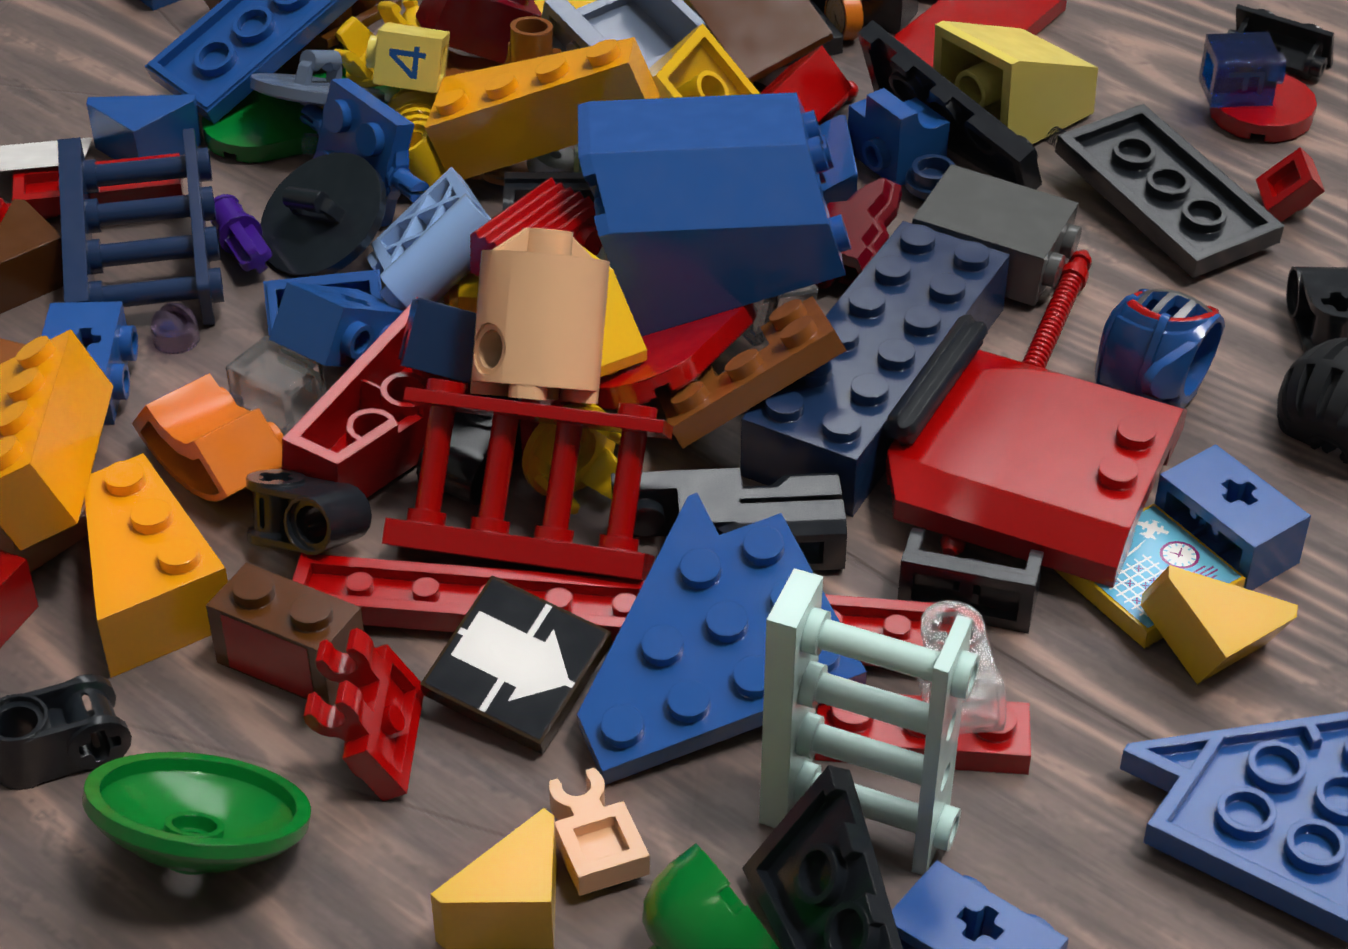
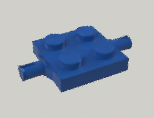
(369, 128)

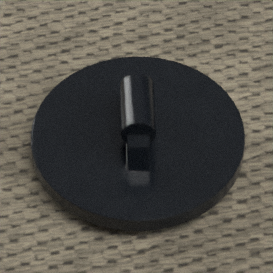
(324, 215)

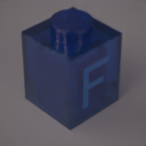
(1240, 69)

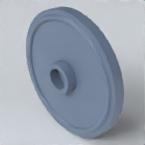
(303, 86)

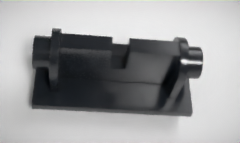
(1304, 46)

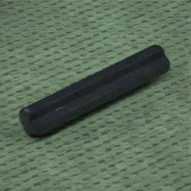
(935, 380)

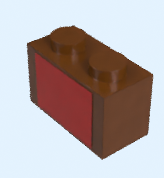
(275, 629)

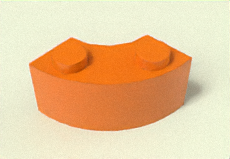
(208, 439)

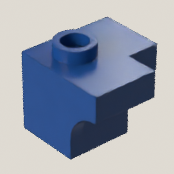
(894, 133)

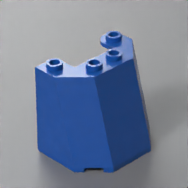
(709, 201)

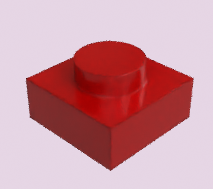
(1290, 185)

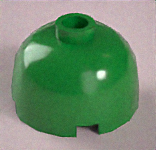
(698, 910)

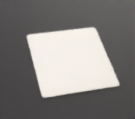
(33, 155)

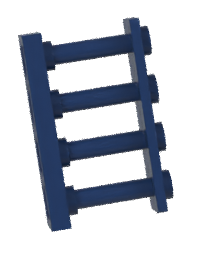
(83, 216)

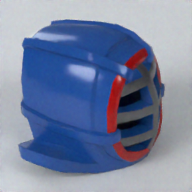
(1159, 345)

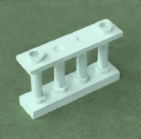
(794, 733)

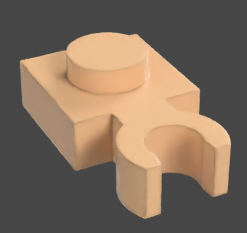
(596, 839)

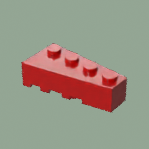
(362, 425)

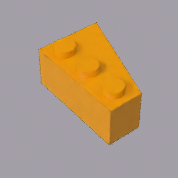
(146, 566)

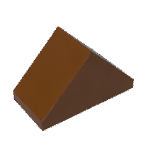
(28, 256)

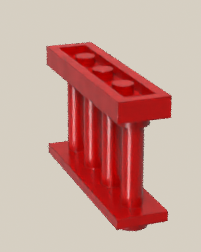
(489, 533)

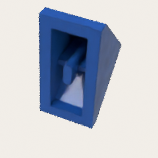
(142, 124)

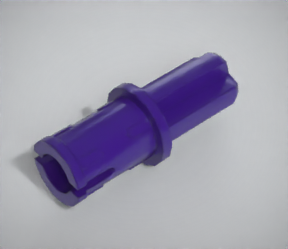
(240, 234)

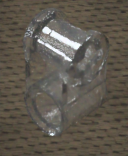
(987, 702)

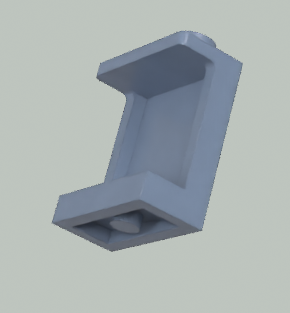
(653, 23)

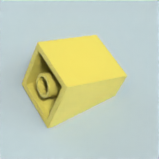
(1016, 76)

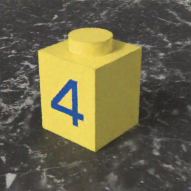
(408, 57)

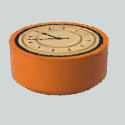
(845, 16)

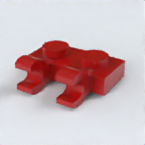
(373, 711)

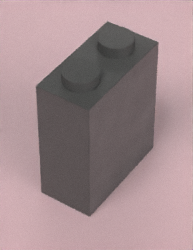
(1007, 218)

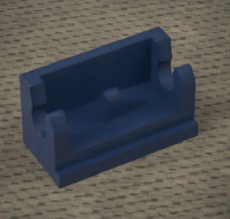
(439, 340)

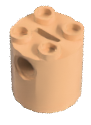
(540, 319)

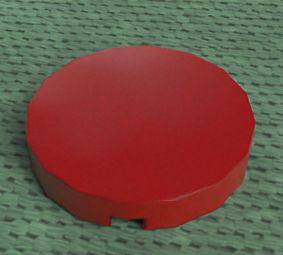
(1284, 120)

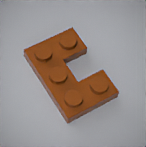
(798, 344)

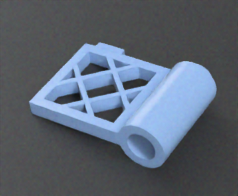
(428, 243)

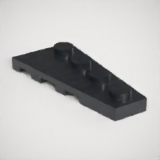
(972, 129)
(822, 873)

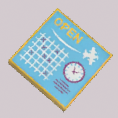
(1155, 546)

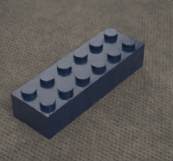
(890, 329)

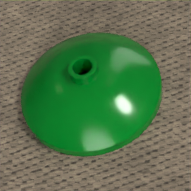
(195, 810)

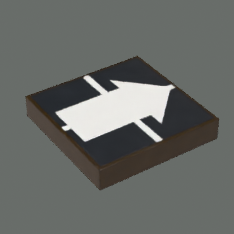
(516, 664)

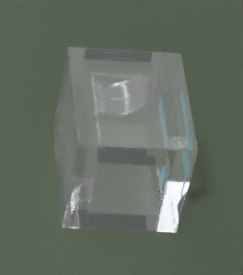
(275, 382)

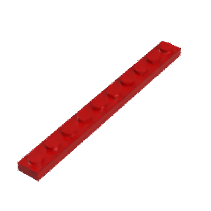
(441, 594)

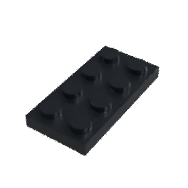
(1169, 190)

